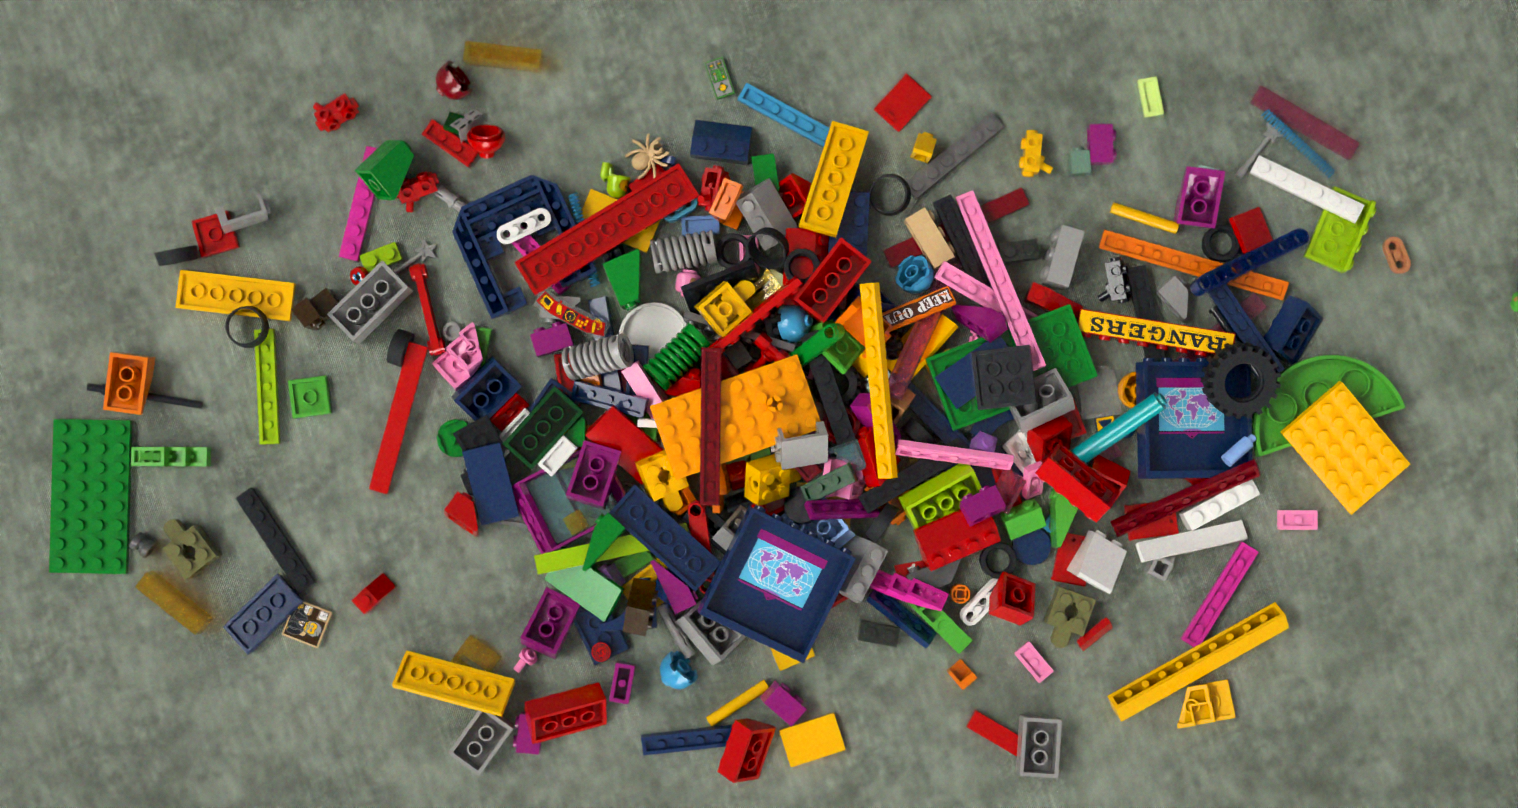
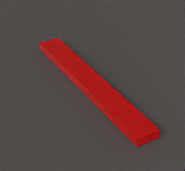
(398, 417)

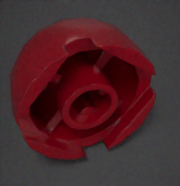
(452, 82)

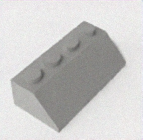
(370, 302)

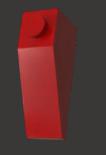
(1048, 299)

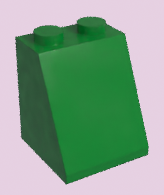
(386, 169)
(625, 278)

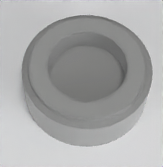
(451, 331)

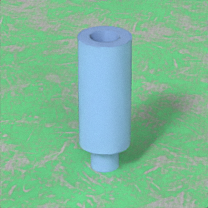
(1238, 450)

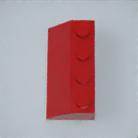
(803, 266)
(832, 280)
(1077, 482)
(953, 539)
(566, 712)

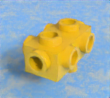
(1032, 158)

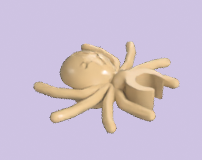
(648, 156)

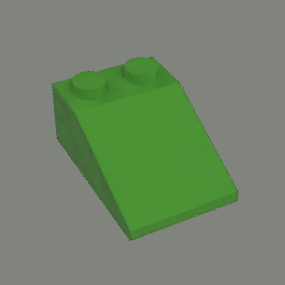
(1061, 517)

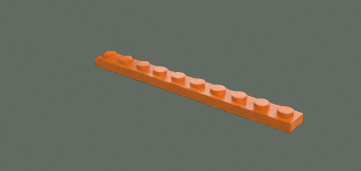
(1188, 263)

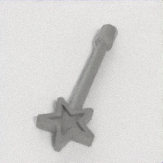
(1271, 135)
(424, 252)

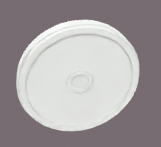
(653, 326)

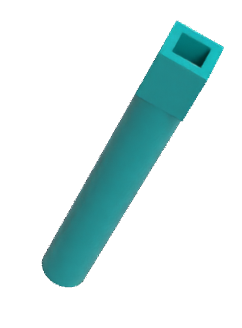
(1120, 427)

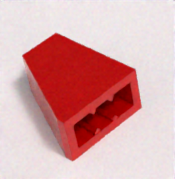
(867, 444)

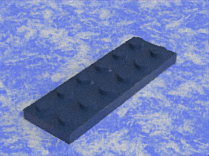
(665, 538)

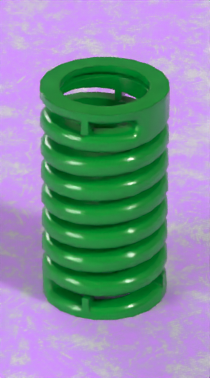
(658, 364)

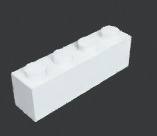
(1218, 505)

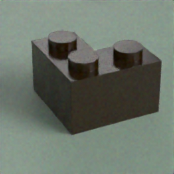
(314, 311)
(640, 607)

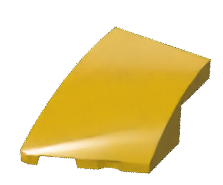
(1207, 704)

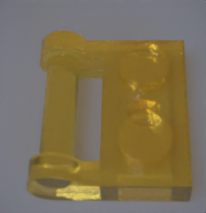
(766, 292)
(477, 653)

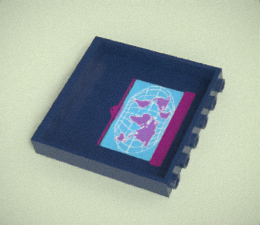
(1190, 432)
(776, 583)

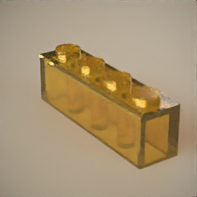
(503, 56)
(174, 602)

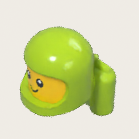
(616, 184)

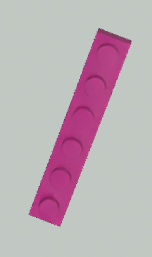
(358, 218)
(1219, 594)

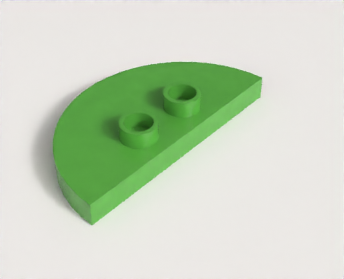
(1307, 382)

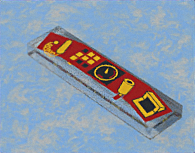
(571, 314)

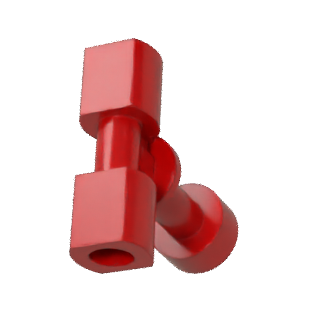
(769, 352)

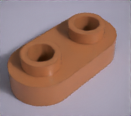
(1398, 254)

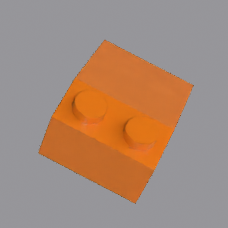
(128, 382)

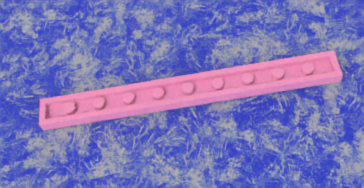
(998, 275)

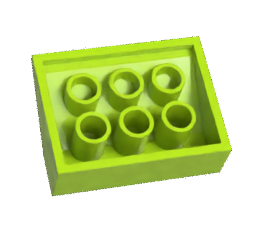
(939, 495)

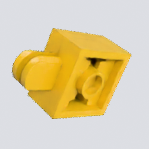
(726, 306)
(660, 480)
(767, 481)

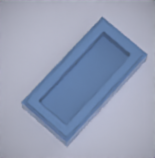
(700, 223)

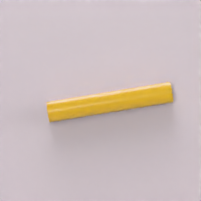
(1144, 218)
(737, 703)

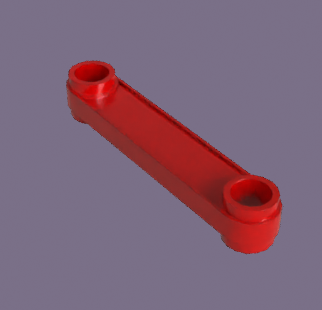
(419, 274)
(700, 531)

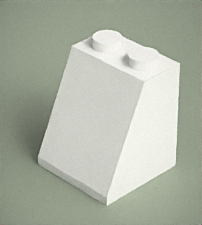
(1098, 561)

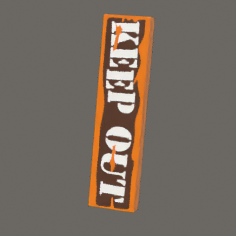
(919, 308)

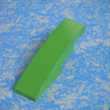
(170, 456)

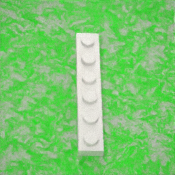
(1307, 189)

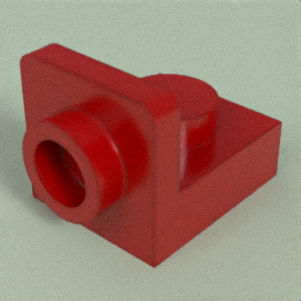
(737, 474)

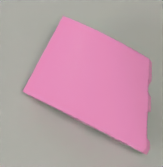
(461, 358)
(851, 491)

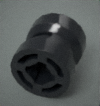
(614, 253)

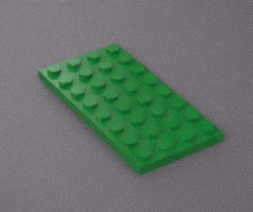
(1060, 347)
(90, 496)

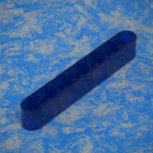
(1242, 266)

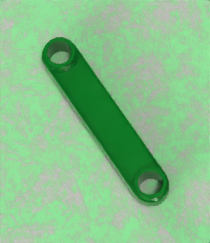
(819, 343)

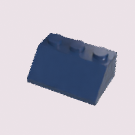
(721, 142)
(1292, 329)
(486, 390)

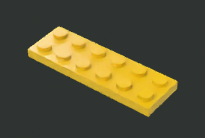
(833, 179)
(226, 293)
(453, 683)

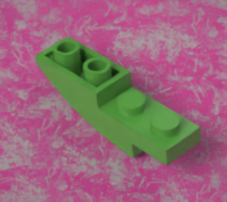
(944, 627)

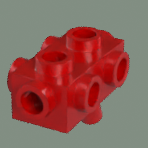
(335, 113)
(711, 184)
(416, 187)

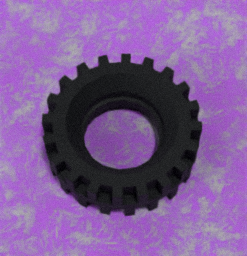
(1220, 366)

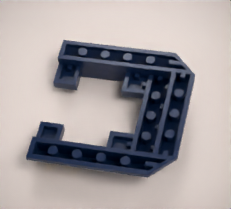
(478, 241)

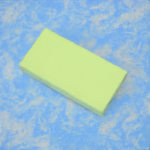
(1150, 97)

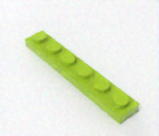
(267, 389)

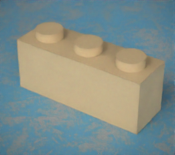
(929, 238)

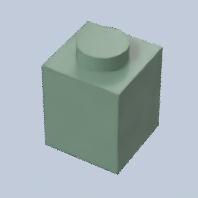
(1079, 162)

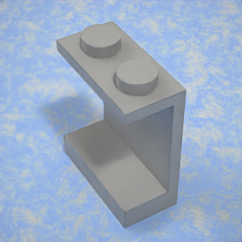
(246, 220)
(802, 449)

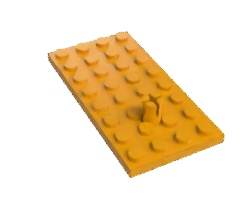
(750, 414)

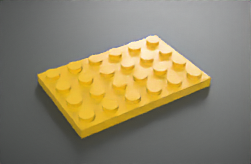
(1345, 447)

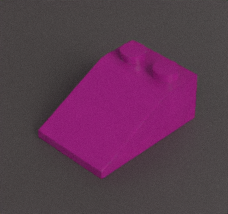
(1199, 197)
(593, 475)
(550, 623)

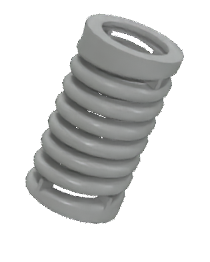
(683, 251)
(597, 357)

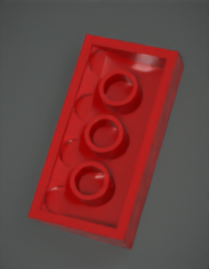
(620, 433)

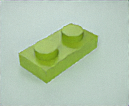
(389, 254)

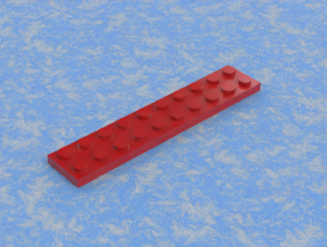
(606, 229)

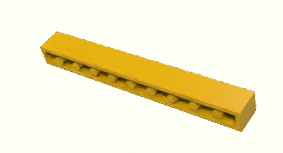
(1198, 661)

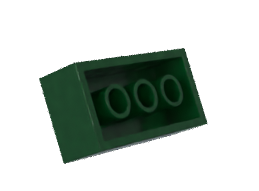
(543, 427)

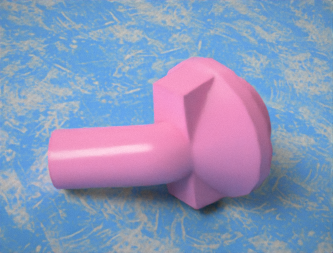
(527, 656)

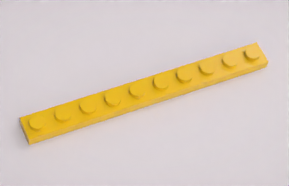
(878, 380)

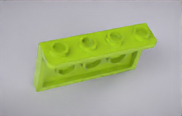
(1338, 239)

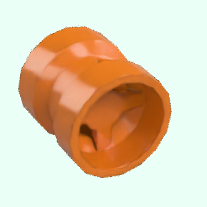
(956, 593)

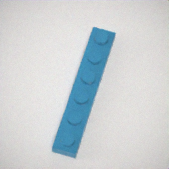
(784, 114)

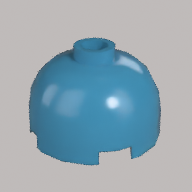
(915, 274)
(794, 323)
(676, 671)

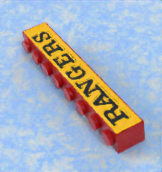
(1152, 332)

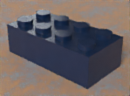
(854, 223)

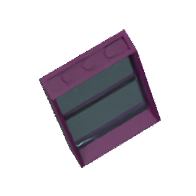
(545, 504)

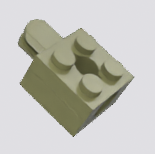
(189, 548)
(1068, 614)

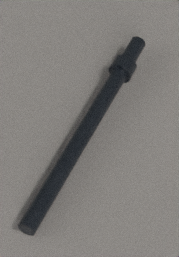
(154, 397)

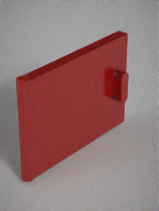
(902, 102)
(1157, 528)
(1063, 559)

